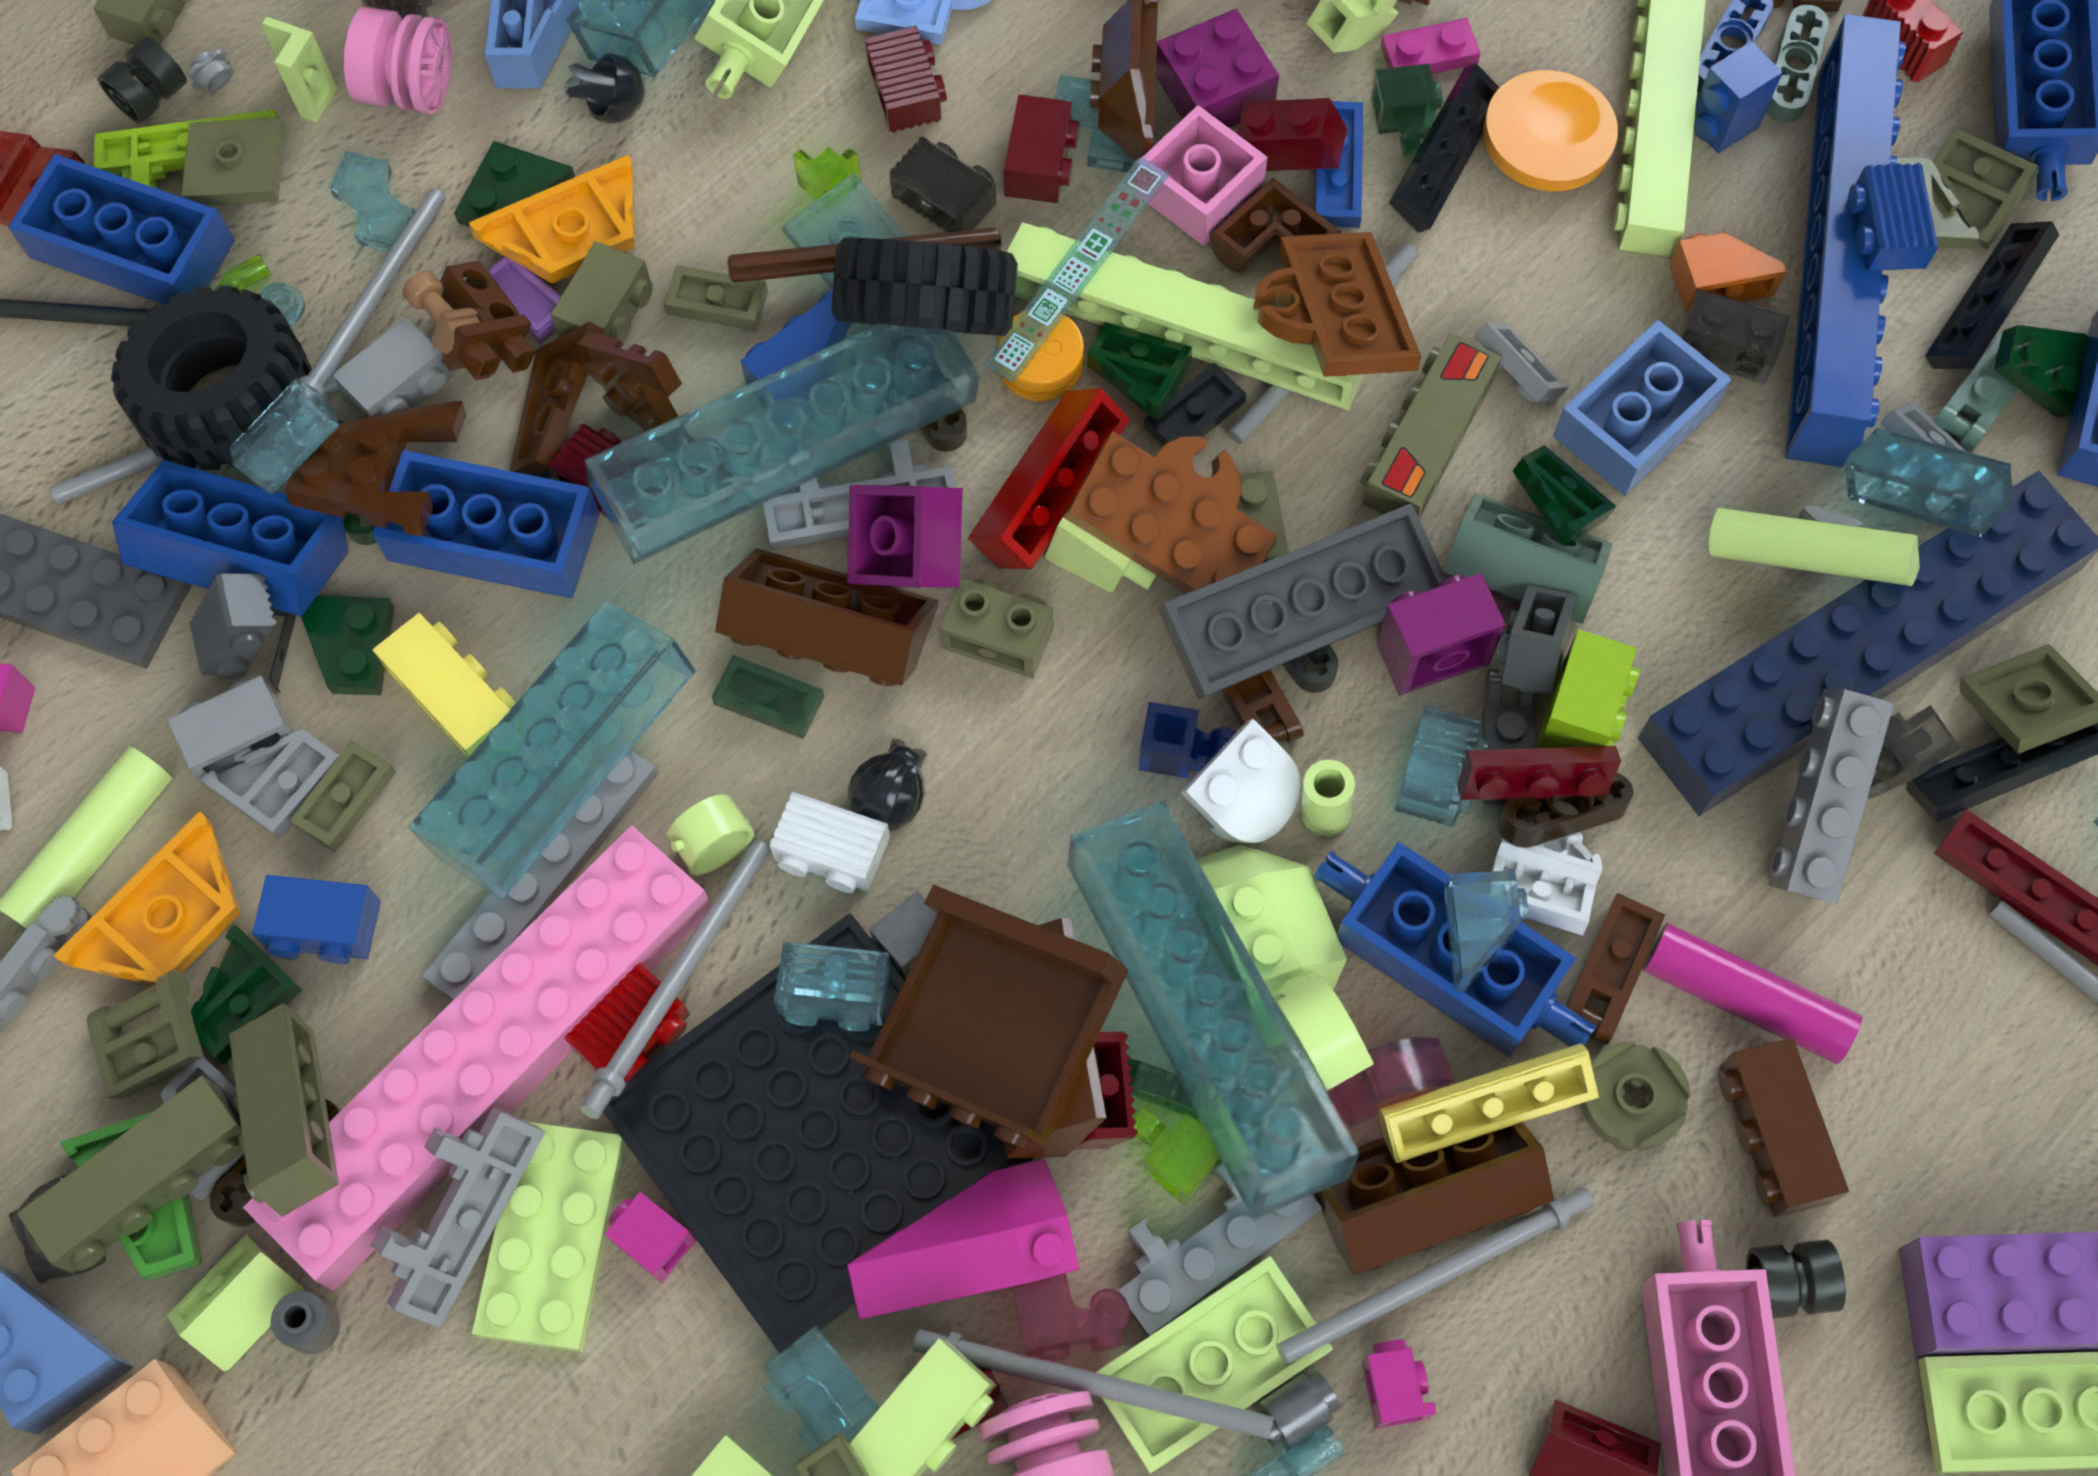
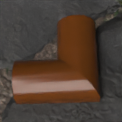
(1262, 221)

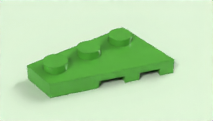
(170, 1237)

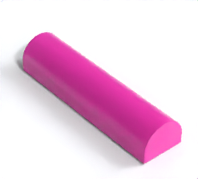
(1753, 993)

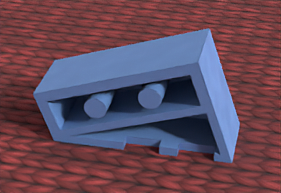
(525, 40)
(46, 1358)

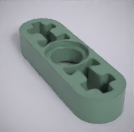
(1809, 51)

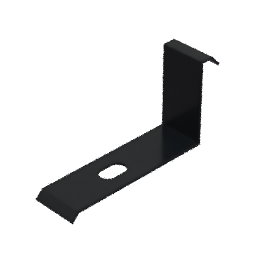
(283, 642)

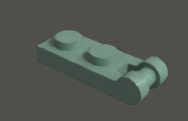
(1978, 399)

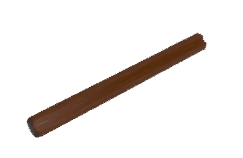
(821, 258)

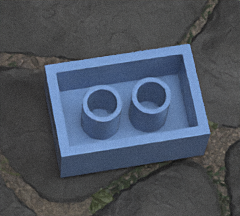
(1641, 407)

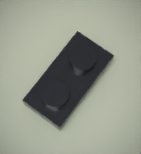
(1197, 407)

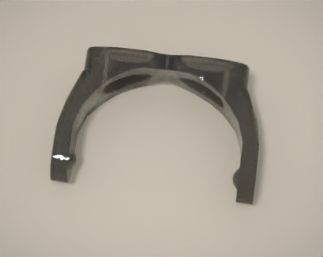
(41, 1267)

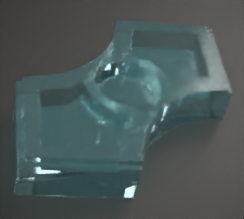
(365, 187)

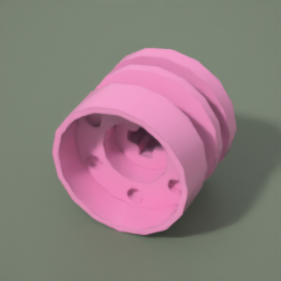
(397, 60)
(1045, 1438)

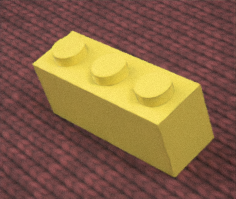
(443, 682)

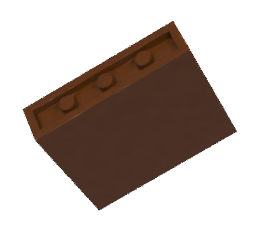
(995, 1019)

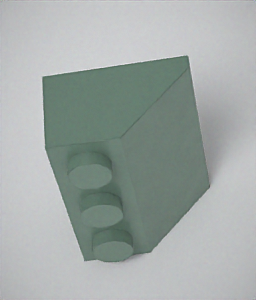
(1522, 550)

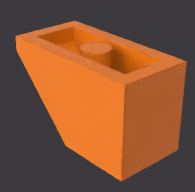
(1724, 268)

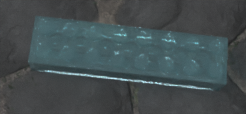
(778, 433)
(1211, 1010)

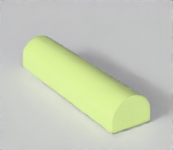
(1815, 546)
(86, 836)

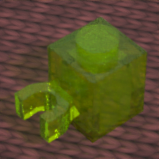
(1181, 1156)

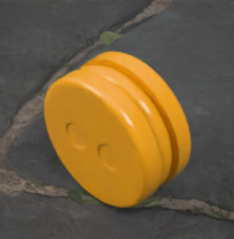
(1054, 366)

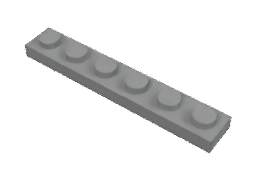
(500, 922)

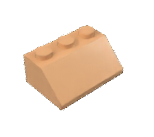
(139, 1429)

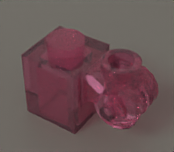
(1055, 1324)

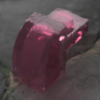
(1398, 1073)

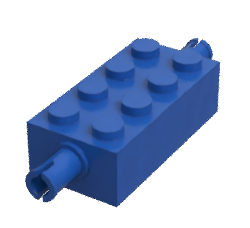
(2046, 85)
(1403, 932)

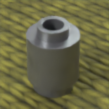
(319, 1328)
(1299, 1408)

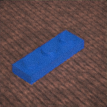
(1340, 190)

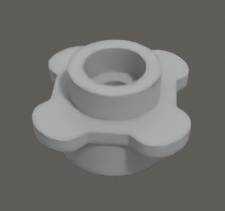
(210, 70)

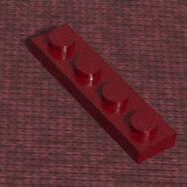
(2023, 882)

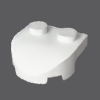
(1247, 787)
(1557, 879)

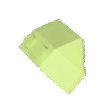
(1276, 914)

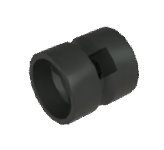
(153, 69)
(1802, 1278)

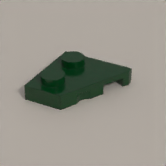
(506, 178)
(238, 992)

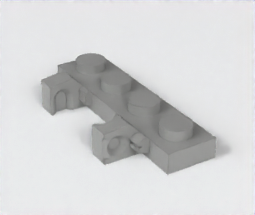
(822, 512)
(485, 1176)
(1183, 1274)

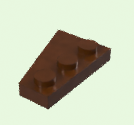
(550, 400)

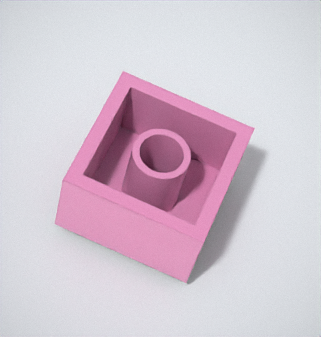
(1209, 174)

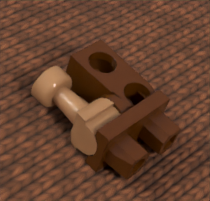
(472, 319)

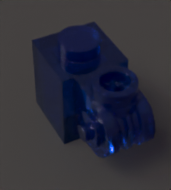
(1175, 744)

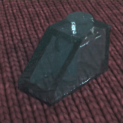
(1481, 919)

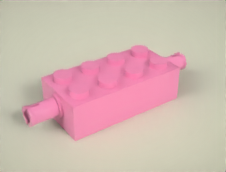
(1715, 1366)

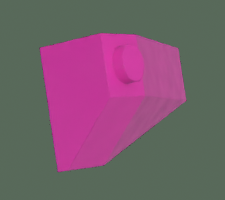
(981, 1240)

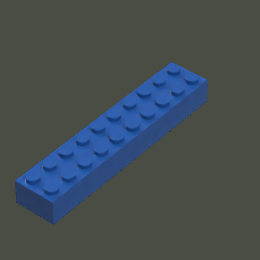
(1838, 296)

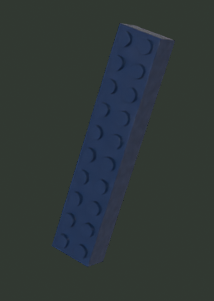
(1865, 643)

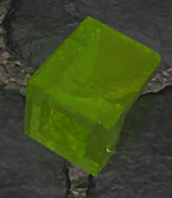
(825, 171)

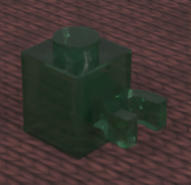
(1406, 103)

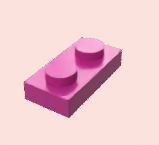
(1441, 45)

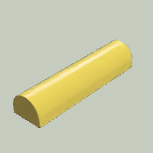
(1488, 1103)

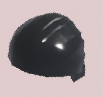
(610, 88)
(889, 786)

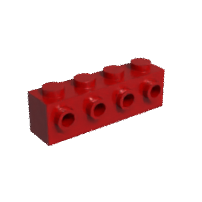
(1046, 479)

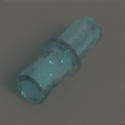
(1306, 1457)

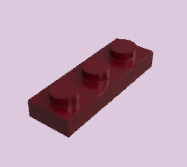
(1538, 772)

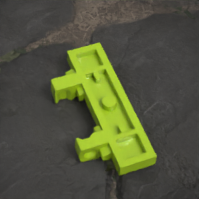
(152, 151)

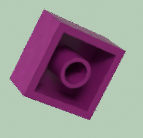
(1215, 68)
(904, 536)
(1440, 632)

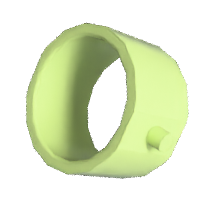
(710, 834)

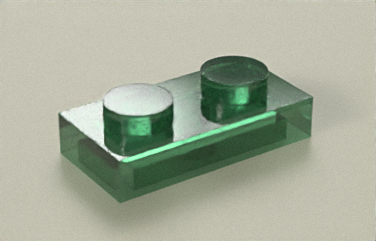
(768, 697)

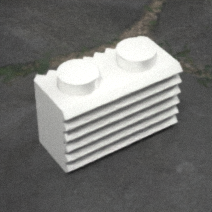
(829, 843)

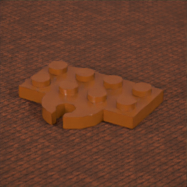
(1339, 303)
(1168, 513)

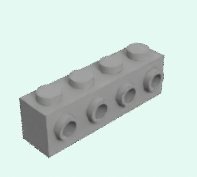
(1830, 794)

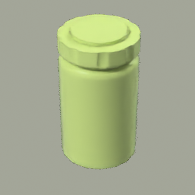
(1327, 798)

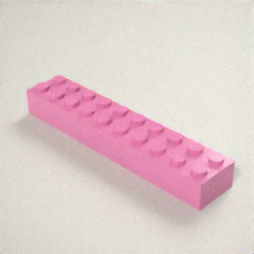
(487, 1050)

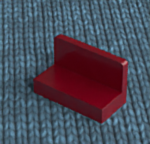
(1590, 1446)

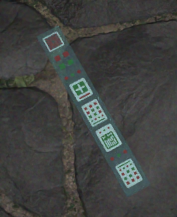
(1076, 269)

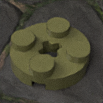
(1664, 1103)

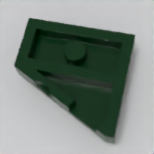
(2043, 364)
(1139, 365)
(1561, 495)
(343, 640)

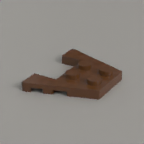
(632, 381)
(359, 463)

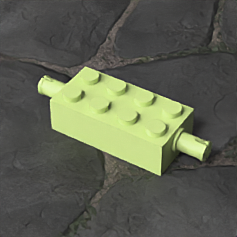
(753, 38)

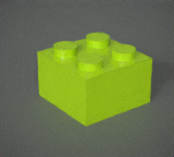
(1590, 694)

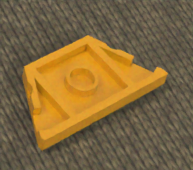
(559, 225)
(161, 913)

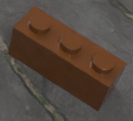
(1782, 1128)

